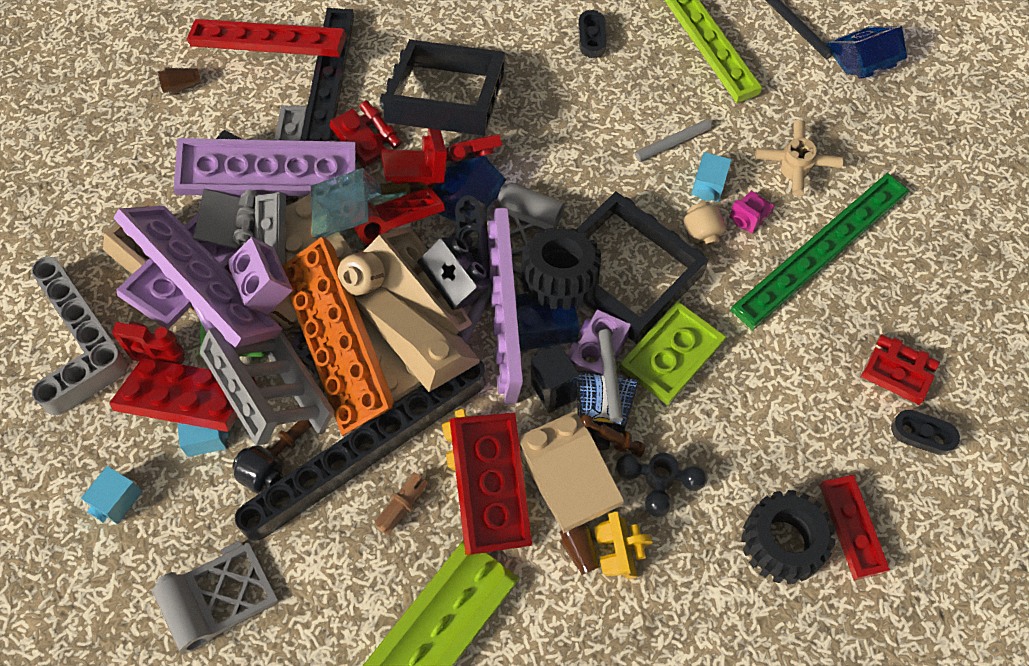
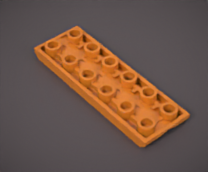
(337, 338)

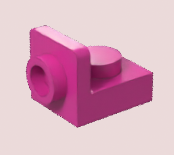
(750, 211)

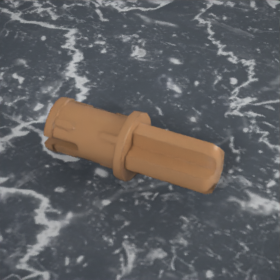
(401, 504)

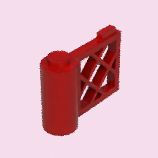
(398, 213)

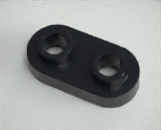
(592, 34)
(924, 430)

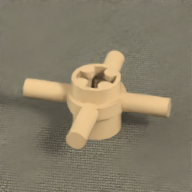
(798, 158)

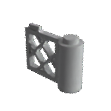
(530, 209)
(185, 606)

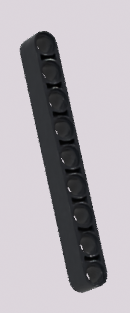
(356, 460)

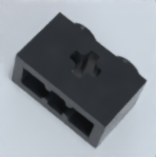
(454, 272)

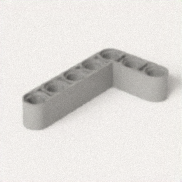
(91, 364)

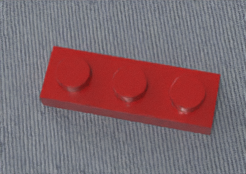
(854, 527)

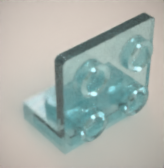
(342, 202)

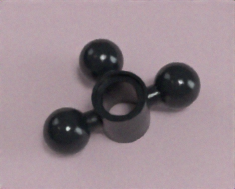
(658, 501)

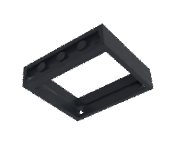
(443, 114)
(665, 239)

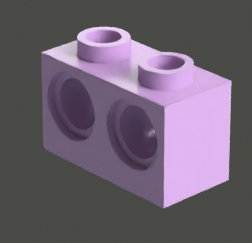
(259, 276)
(590, 345)

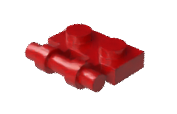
(354, 128)
(478, 146)
(140, 343)
(898, 375)

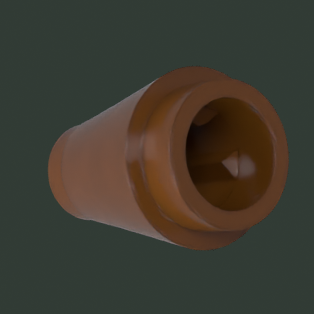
(178, 79)
(580, 548)

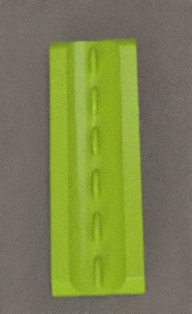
(447, 613)

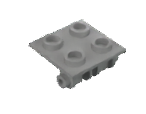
(226, 219)

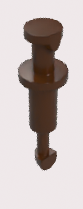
(392, 188)
(288, 438)
(621, 441)

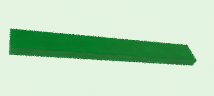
(819, 251)

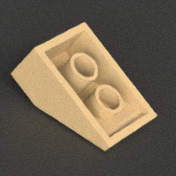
(569, 471)

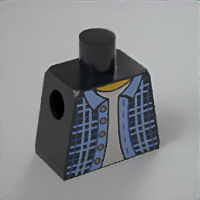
(594, 403)

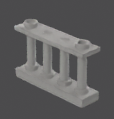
(250, 400)

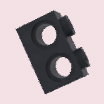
(554, 377)

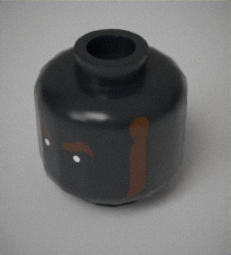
(257, 468)

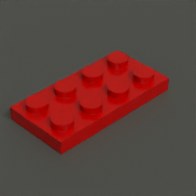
(175, 395)
(490, 483)

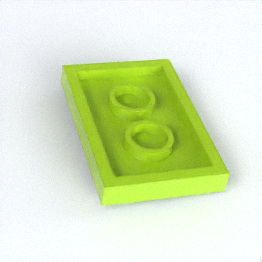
(672, 353)

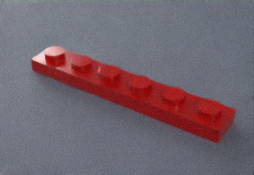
(267, 37)

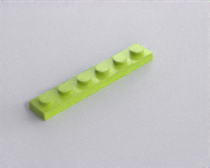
(716, 49)

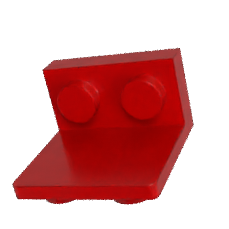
(416, 165)

